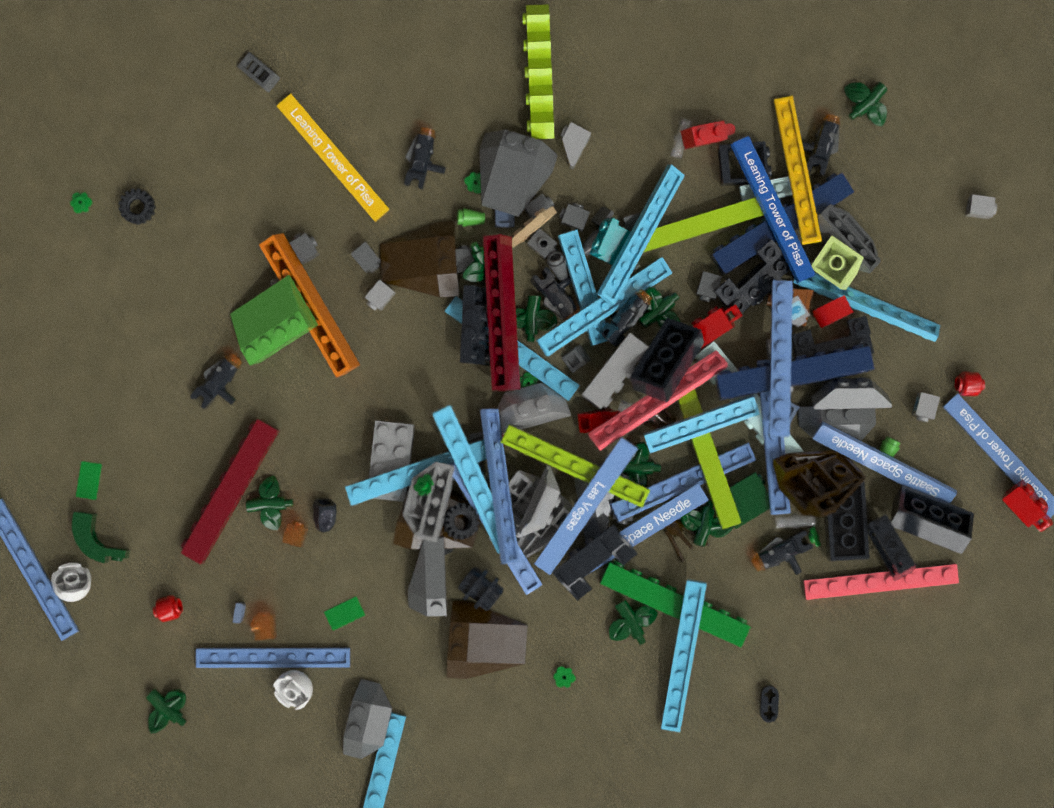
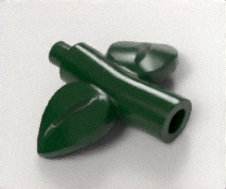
(867, 102)
(476, 270)
(659, 308)
(534, 319)
(640, 466)
(269, 503)
(704, 523)
(631, 622)
(166, 709)

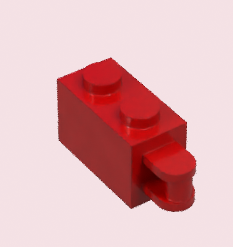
(706, 134)
(716, 323)
(1028, 505)

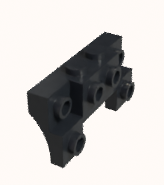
(756, 283)
(474, 327)
(859, 334)
(588, 558)

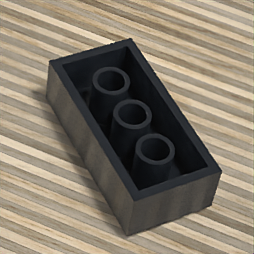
(667, 359)
(932, 519)
(847, 529)

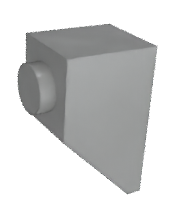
(574, 142)

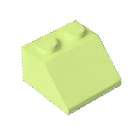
(838, 263)

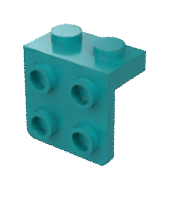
(609, 241)

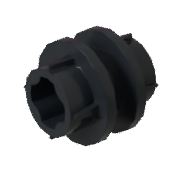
(481, 588)

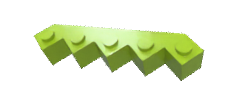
(539, 71)

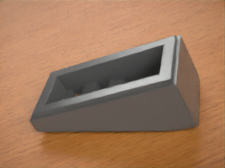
(268, 79)

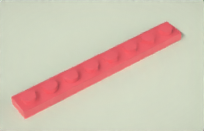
(649, 406)
(879, 582)

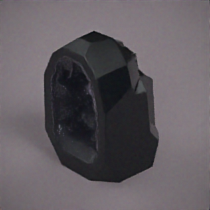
(324, 514)

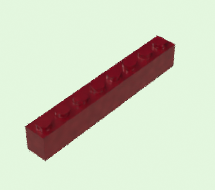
(501, 313)
(230, 491)

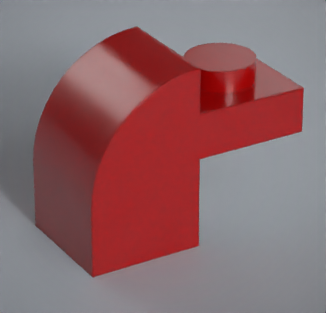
(832, 311)
(593, 419)

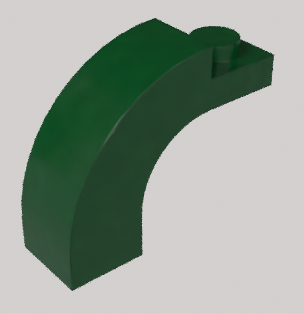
(85, 537)

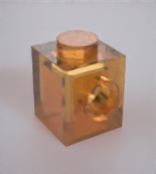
(295, 534)
(264, 626)

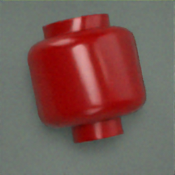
(969, 383)
(168, 608)

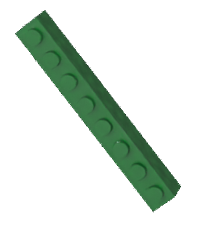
(670, 602)

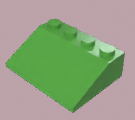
(272, 321)

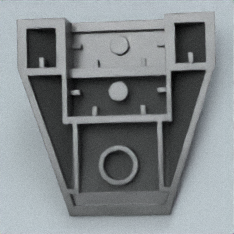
(513, 170)

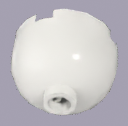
(71, 582)
(293, 689)

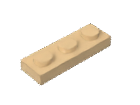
(532, 225)

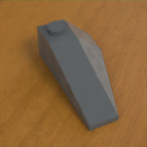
(599, 520)
(428, 584)

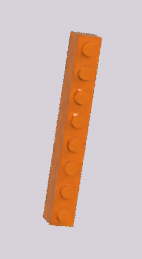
(327, 333)

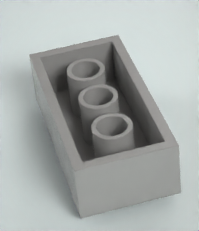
(614, 372)
(390, 451)

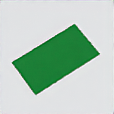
(88, 480)
(344, 613)

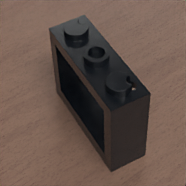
(890, 547)

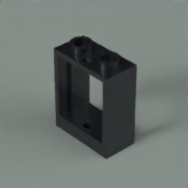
(723, 150)

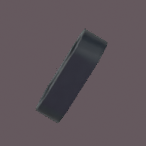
(774, 704)

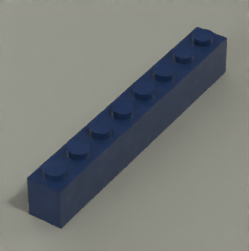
(744, 247)
(803, 371)

